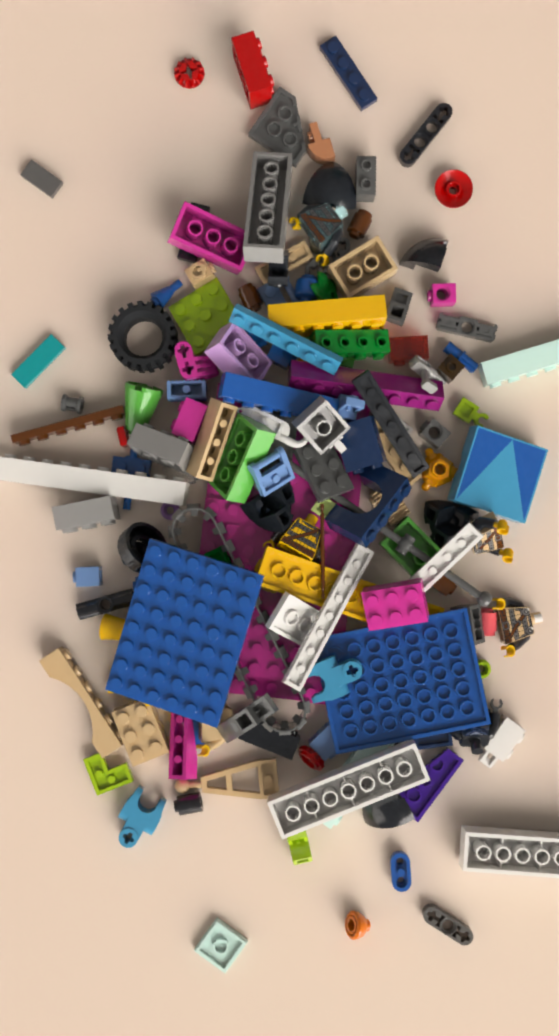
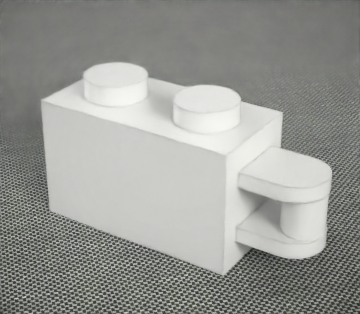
(503, 742)

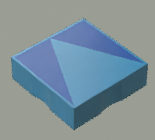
(497, 474)

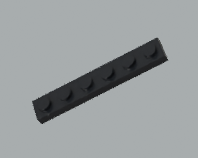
(390, 423)

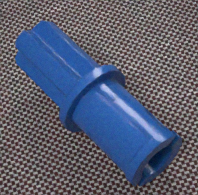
(469, 363)

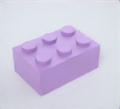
(237, 353)

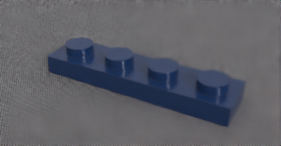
(348, 73)

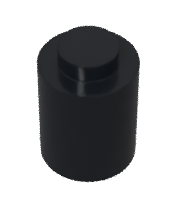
(188, 803)

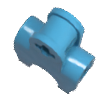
(335, 677)
(138, 818)

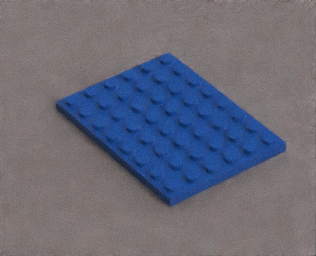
(184, 632)
(411, 684)

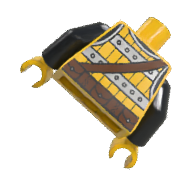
(300, 539)

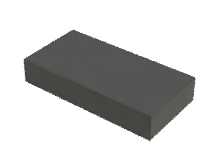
(41, 179)

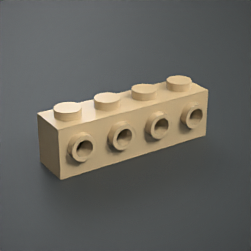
(211, 439)

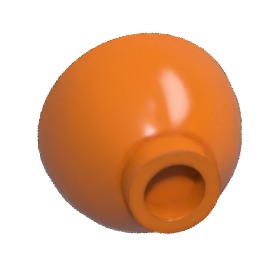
(356, 925)

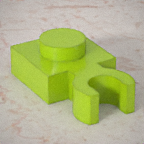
(467, 411)

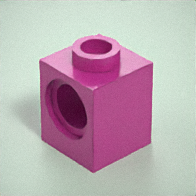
(448, 289)

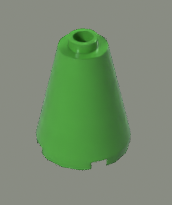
(140, 403)

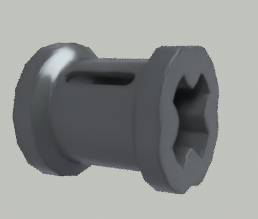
(72, 403)

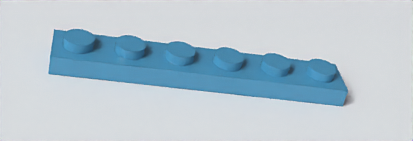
(285, 339)

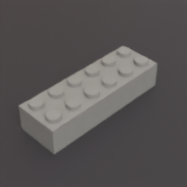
(267, 207)

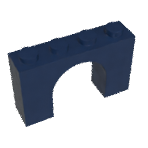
(364, 526)

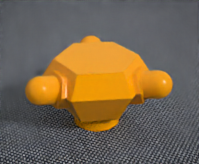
(440, 470)

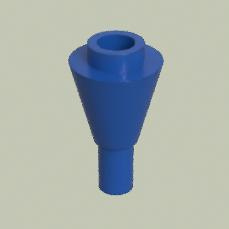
(163, 295)

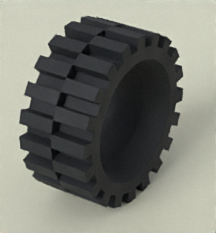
(126, 320)

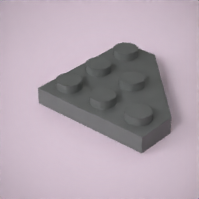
(280, 127)

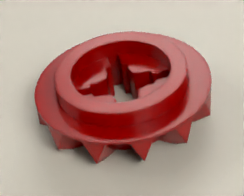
(197, 74)
(311, 758)

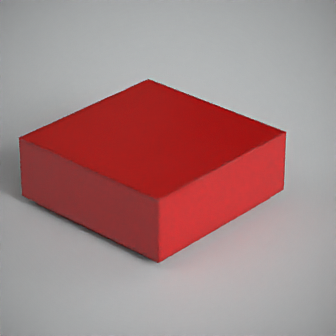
(123, 436)

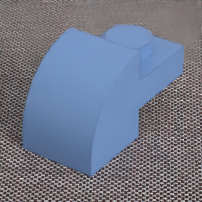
(349, 407)

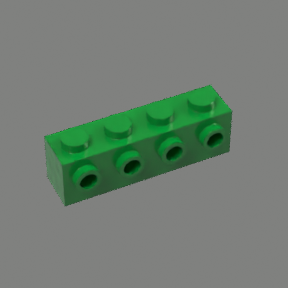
(354, 343)

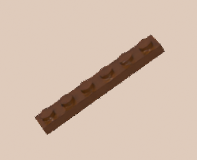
(61, 428)

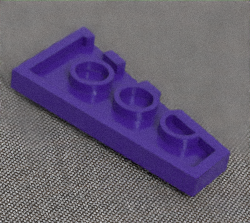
(440, 772)

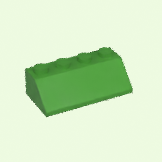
(246, 444)

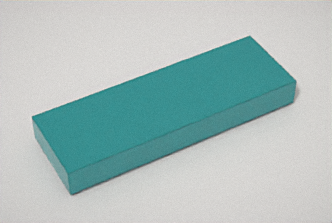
(38, 361)

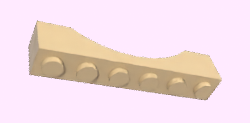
(61, 667)

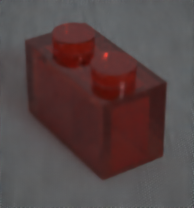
(405, 348)

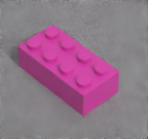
(209, 238)

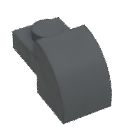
(398, 306)

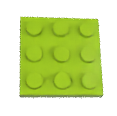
(202, 314)

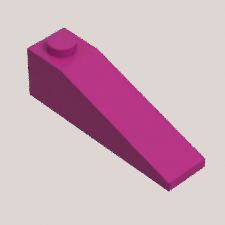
(182, 749)

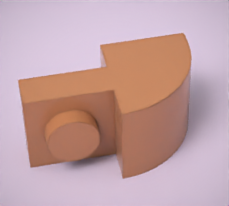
(318, 149)

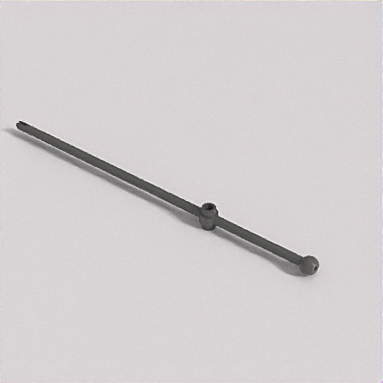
(405, 544)

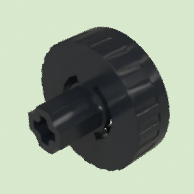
(133, 552)

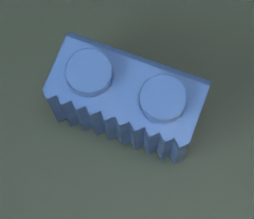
(192, 389)

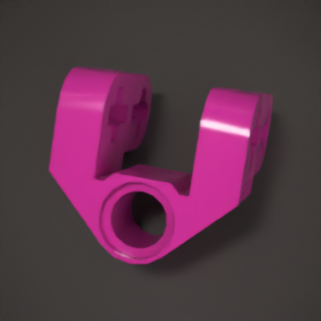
(201, 366)

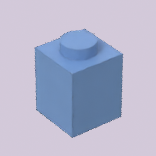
(88, 576)

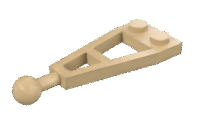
(266, 773)

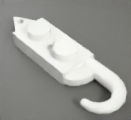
(277, 425)

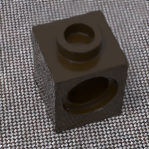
(450, 368)

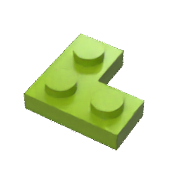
(105, 778)

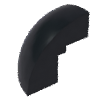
(332, 186)
(426, 254)
(273, 510)
(446, 519)
(388, 812)

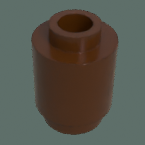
(359, 224)
(250, 297)

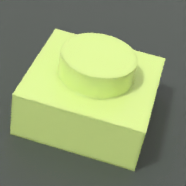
(328, 505)

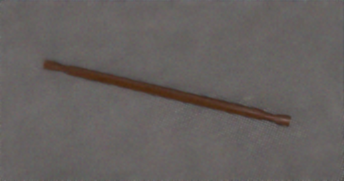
(322, 551)

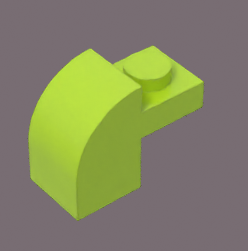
(300, 848)

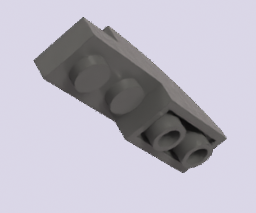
(247, 718)

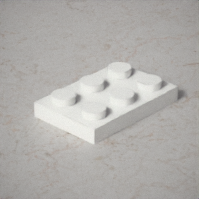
(292, 618)

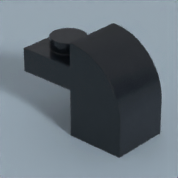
(279, 272)

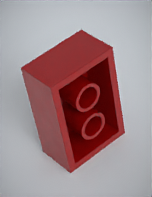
(252, 69)

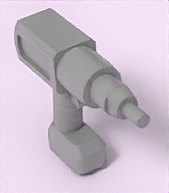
(427, 373)

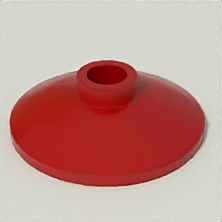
(453, 180)

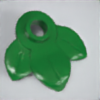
(325, 287)

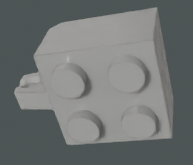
(322, 426)

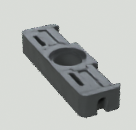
(453, 326)

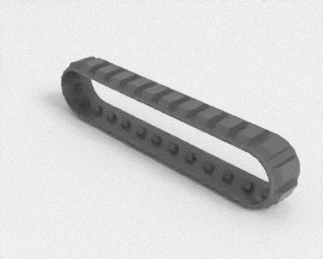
(269, 723)

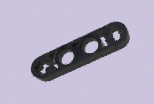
(424, 134)

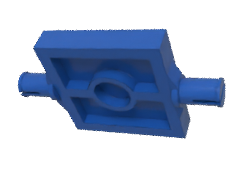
(131, 464)

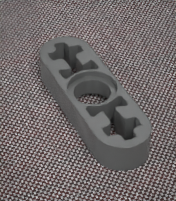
(340, 253)
(449, 932)

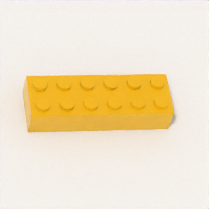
(330, 314)

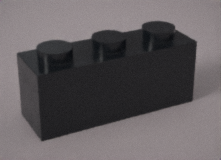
(271, 741)

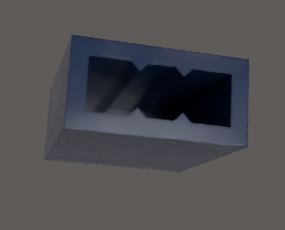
(362, 446)

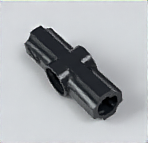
(94, 607)

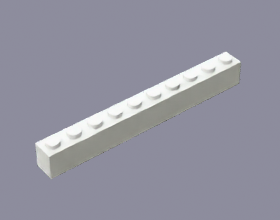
(94, 481)

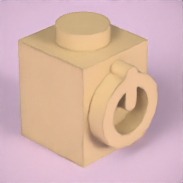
(200, 273)

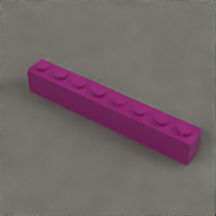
(397, 388)

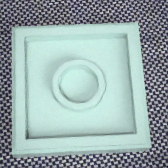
(221, 945)

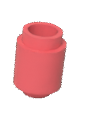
(489, 621)

